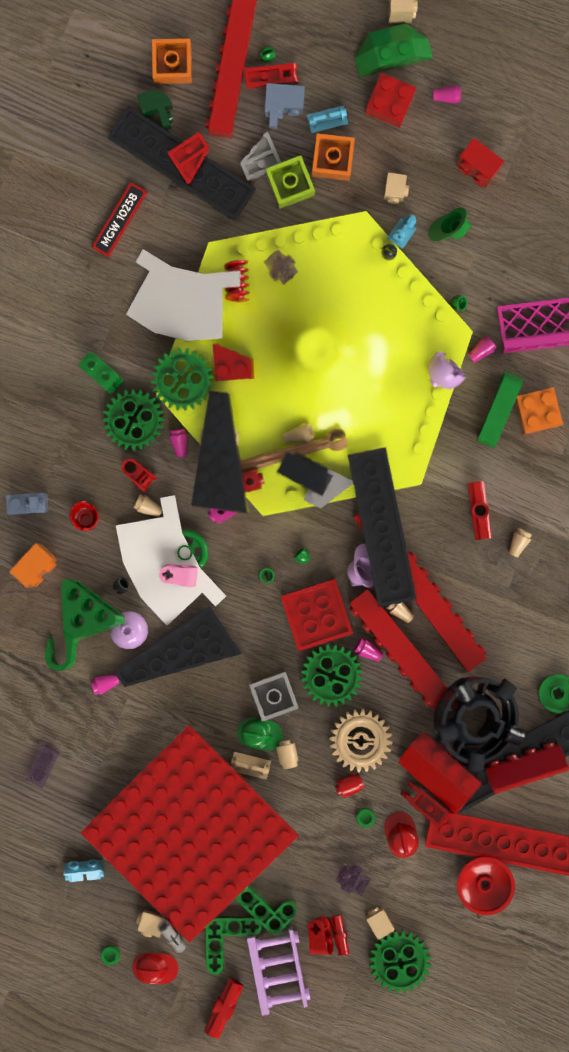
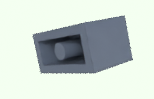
(282, 100)
(27, 504)

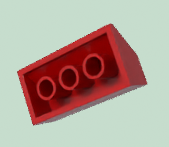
(526, 768)
(439, 772)

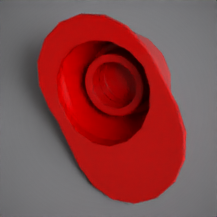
(401, 835)
(155, 968)

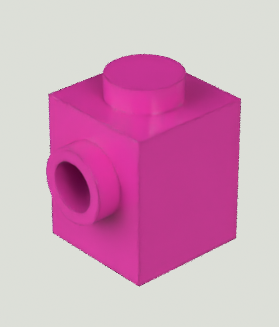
(219, 515)

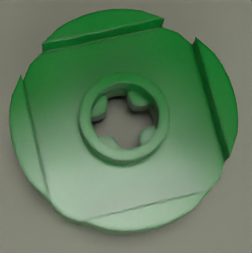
(546, 694)

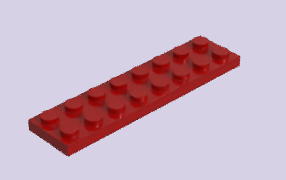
(501, 841)

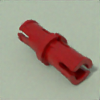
(340, 935)

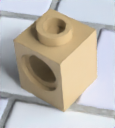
(379, 922)

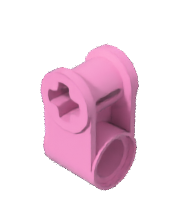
(182, 575)

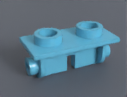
(327, 119)
(403, 231)
(74, 870)

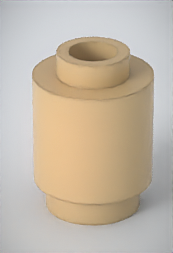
(287, 754)

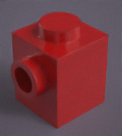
(253, 481)

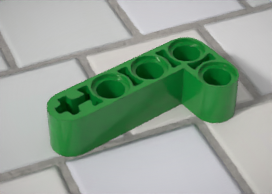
(500, 408)
(270, 913)

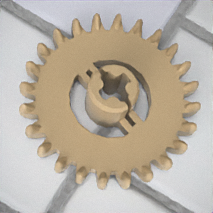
(341, 739)

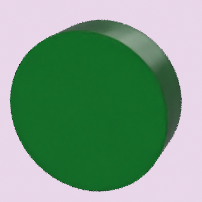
(365, 817)
(110, 955)

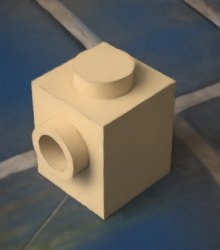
(396, 188)
(148, 923)

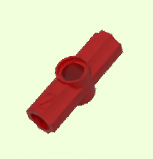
(481, 524)
(223, 1008)

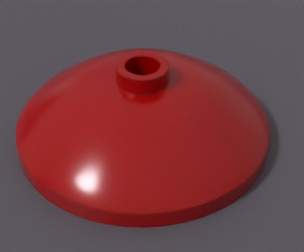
(489, 898)

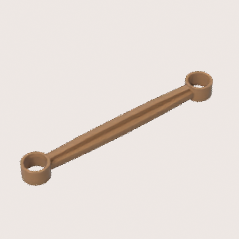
(305, 448)

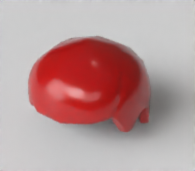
(84, 516)

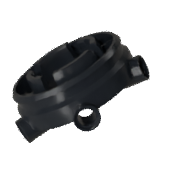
(462, 697)

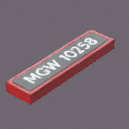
(119, 220)

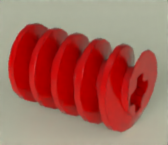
(237, 294)

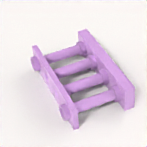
(263, 983)

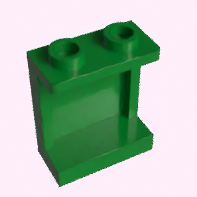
(100, 372)

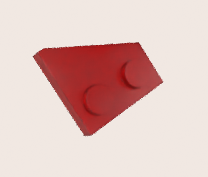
(189, 156)
(231, 364)

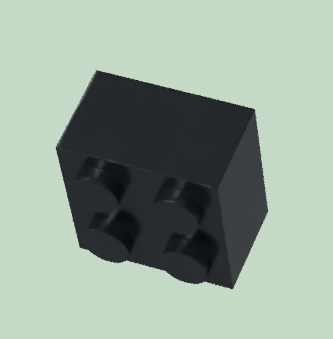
(305, 472)

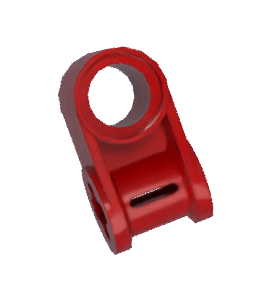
(139, 475)
(320, 937)

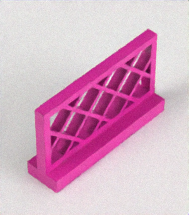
(533, 342)

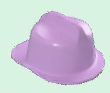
(359, 569)

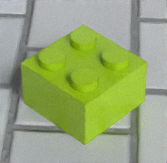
(290, 182)

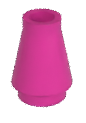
(448, 94)
(482, 349)
(179, 441)
(366, 649)
(104, 683)

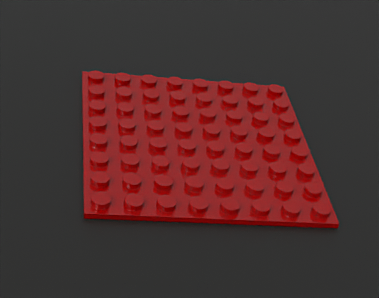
(189, 833)

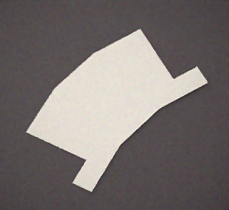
(180, 300)
(149, 547)

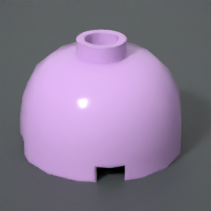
(444, 372)
(132, 632)

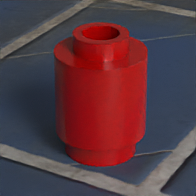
(349, 785)

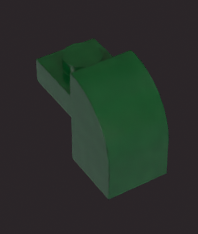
(156, 103)

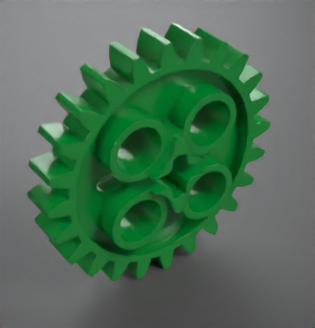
(168, 367)
(149, 428)
(325, 691)
(402, 979)

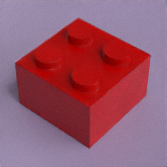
(390, 100)
(479, 163)

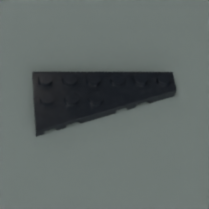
(219, 466)
(188, 646)

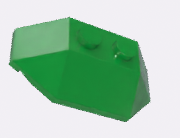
(391, 49)

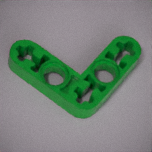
(224, 930)

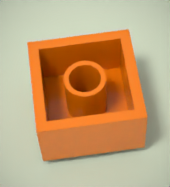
(172, 61)
(333, 157)
(538, 411)
(34, 566)

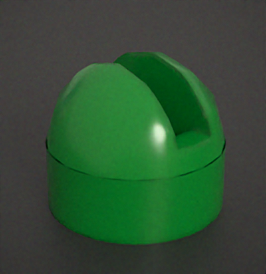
(269, 57)
(459, 302)
(302, 556)
(269, 575)

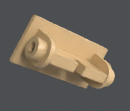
(250, 765)

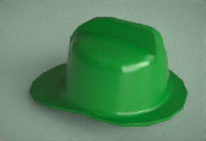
(450, 225)
(259, 734)

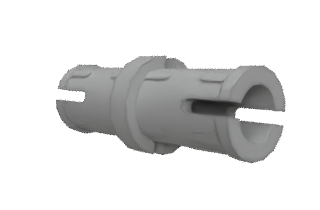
(177, 943)

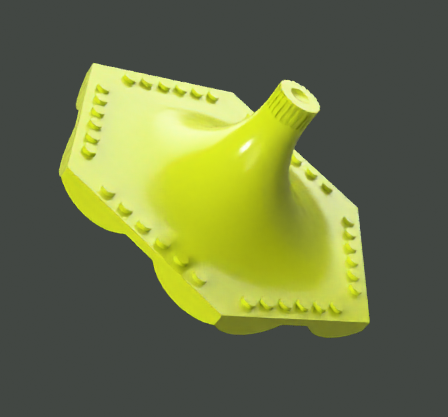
(329, 351)

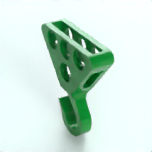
(93, 620)

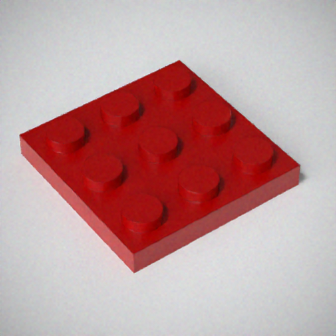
(316, 615)

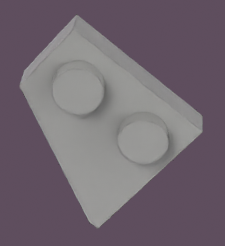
(260, 157)
(336, 486)

